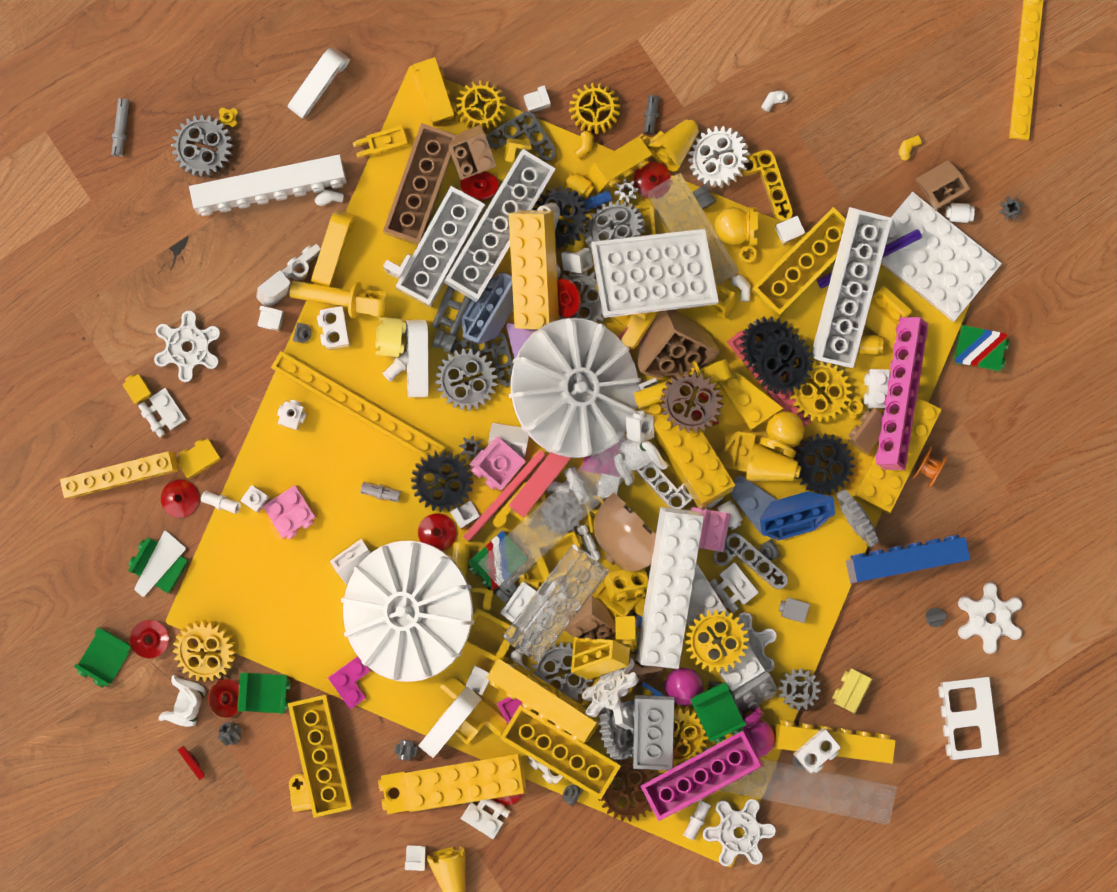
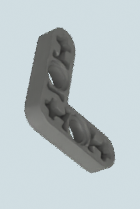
(528, 130)
(496, 351)

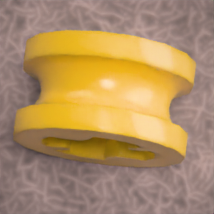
(751, 259)

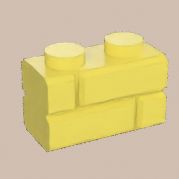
(851, 691)

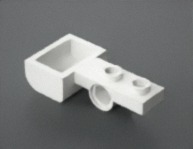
(277, 286)

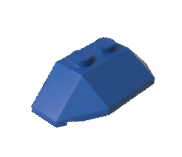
(796, 515)

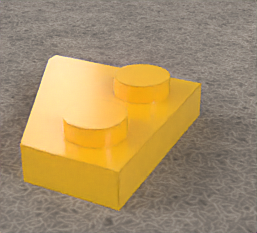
(738, 451)

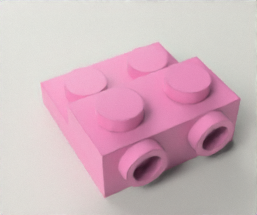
(497, 464)
(289, 513)
(713, 529)

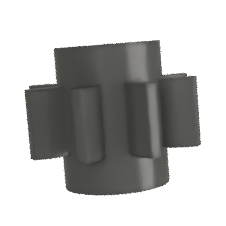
(1016, 206)
(472, 442)
(229, 733)
(406, 750)

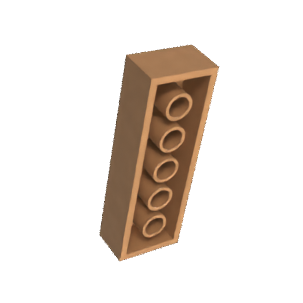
(420, 185)

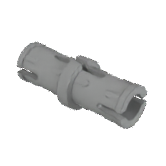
(380, 492)

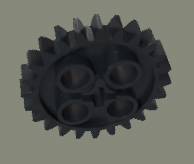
(565, 201)
(762, 329)
(794, 375)
(839, 457)
(433, 466)

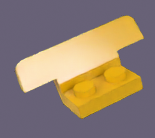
(885, 314)
(636, 327)
(616, 608)
(480, 716)

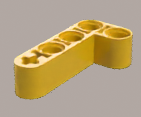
(770, 187)
(332, 247)

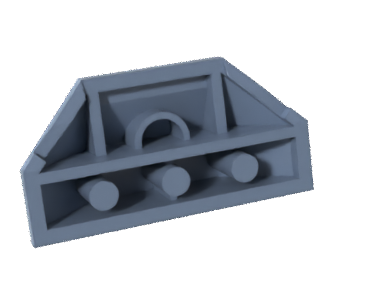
(489, 314)

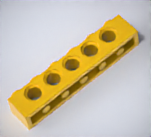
(119, 474)

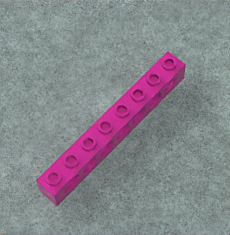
(908, 384)

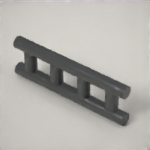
(440, 319)

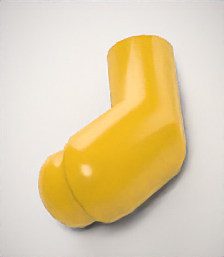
(533, 583)

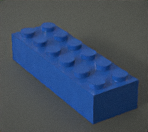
(907, 560)

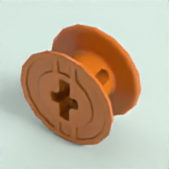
(930, 467)

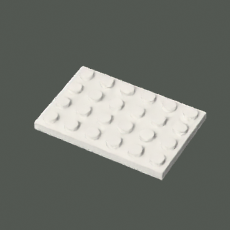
(941, 265)
(654, 273)

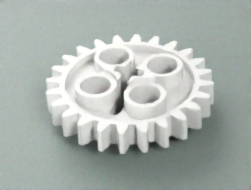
(719, 157)

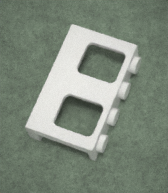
(982, 717)

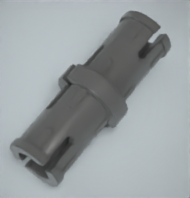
(651, 114)

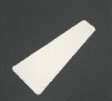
(162, 558)

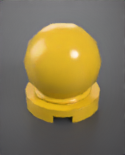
(736, 226)
(783, 433)

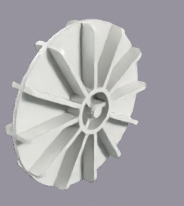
(573, 386)
(407, 611)

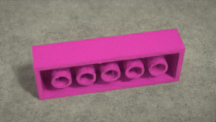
(702, 775)

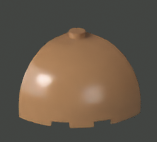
(673, 344)
(623, 535)

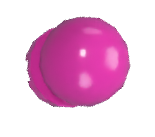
(683, 685)
(759, 731)

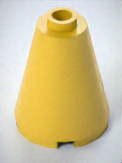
(674, 144)
(771, 466)
(449, 868)

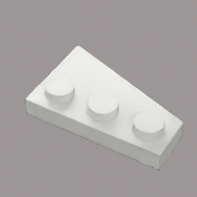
(625, 715)

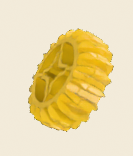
(473, 107)
(602, 108)

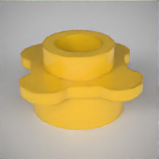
(226, 112)
(860, 408)

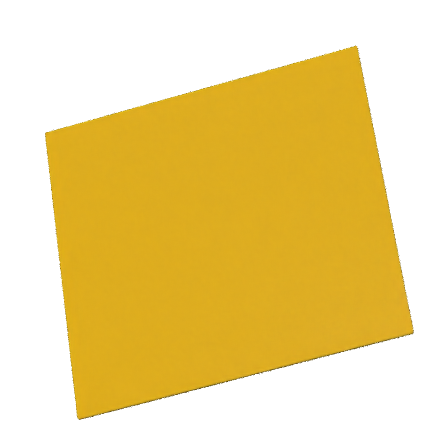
(285, 594)

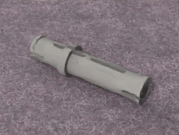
(120, 128)

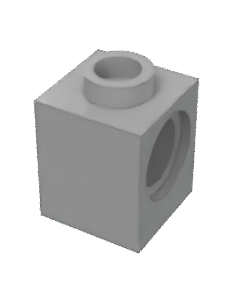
(794, 610)

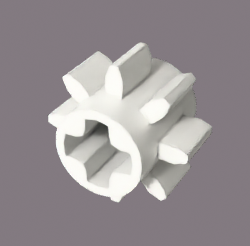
(622, 195)

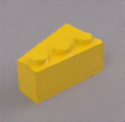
(435, 91)
(618, 165)
(749, 401)
(598, 657)

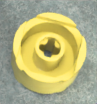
(389, 337)

